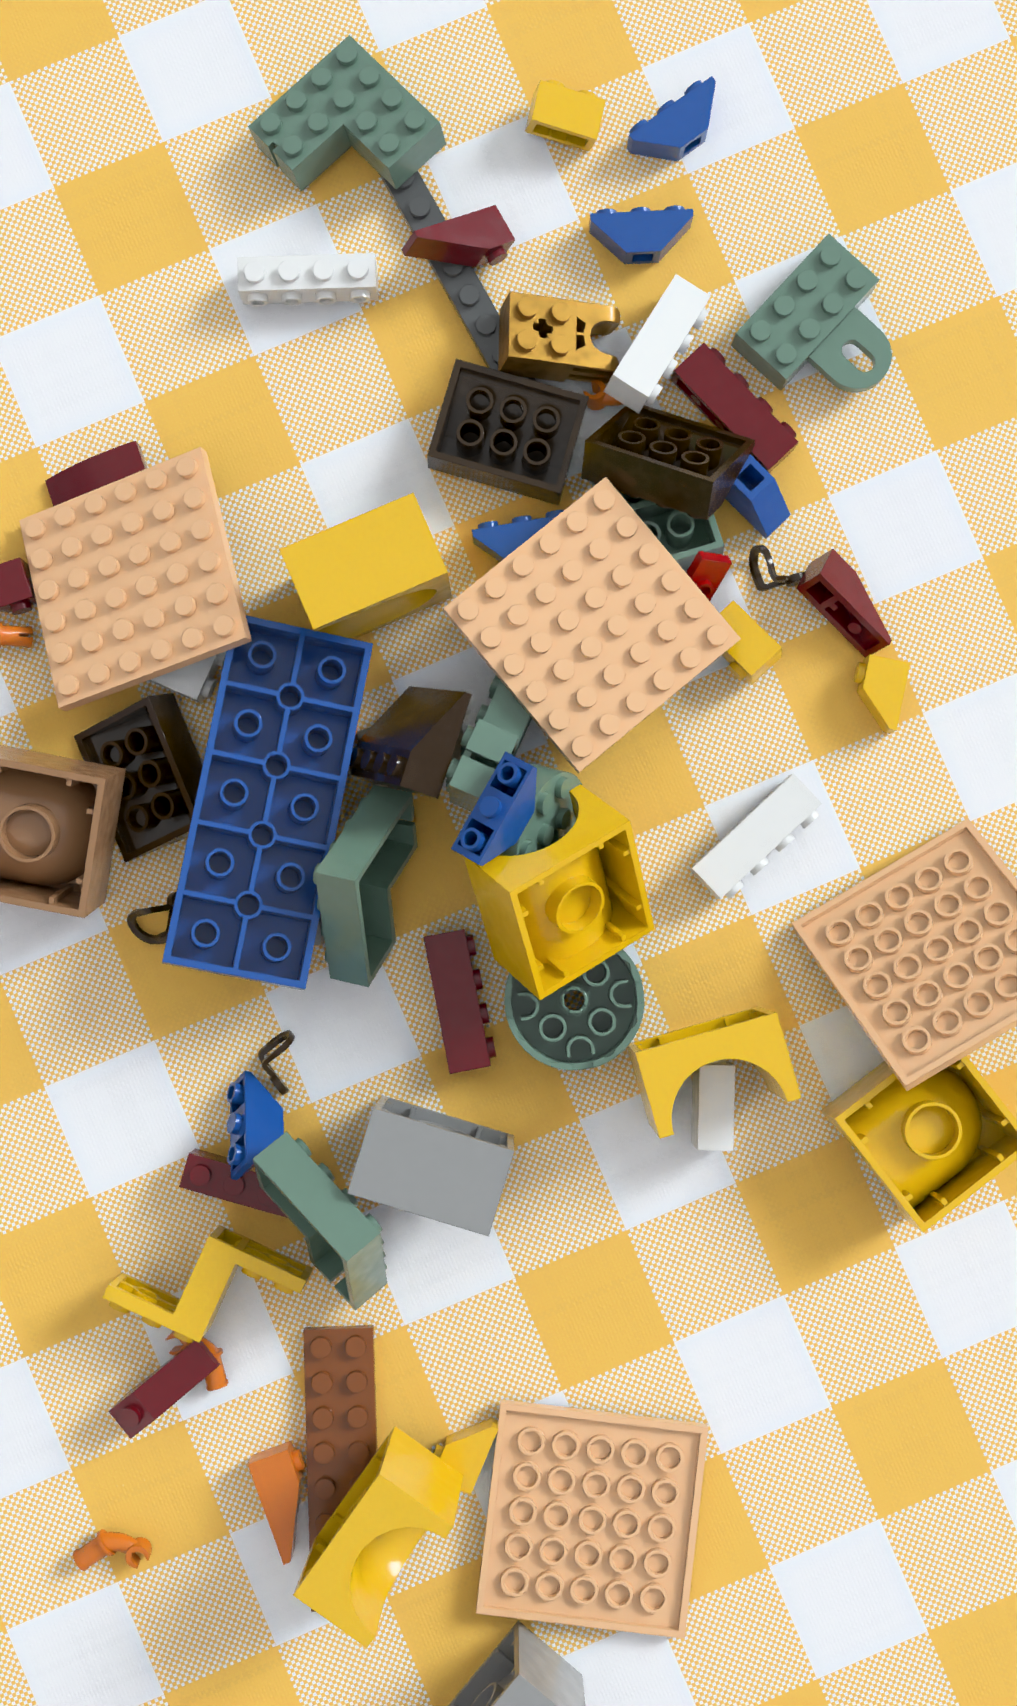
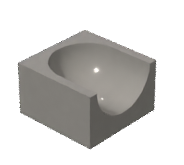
(432, 1165)
(523, 1674)

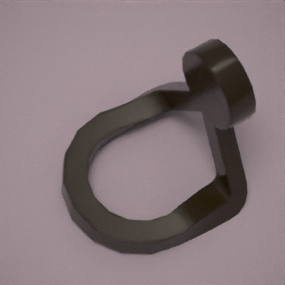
(791, 580)
(141, 934)
(286, 1036)

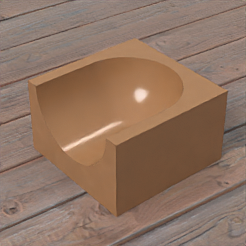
(56, 830)

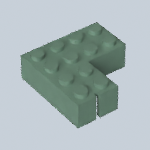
(344, 105)
(497, 730)
(358, 881)
(333, 1227)

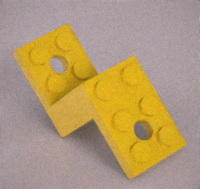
(207, 1286)

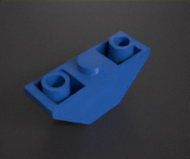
(677, 126)
(641, 233)
(758, 498)
(504, 539)
(499, 812)
(252, 1123)

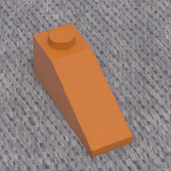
(278, 1483)

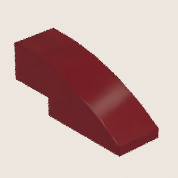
(96, 472)

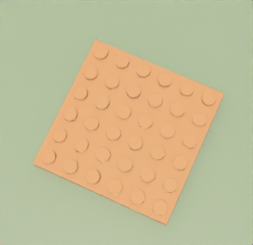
(134, 580)
(591, 624)
(925, 952)
(592, 1519)

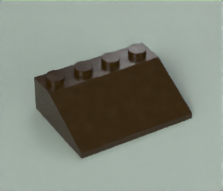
(507, 431)
(666, 459)
(412, 741)
(159, 773)

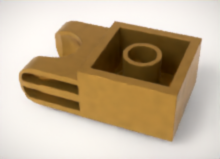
(552, 338)

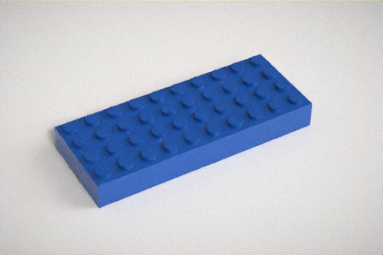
(267, 804)

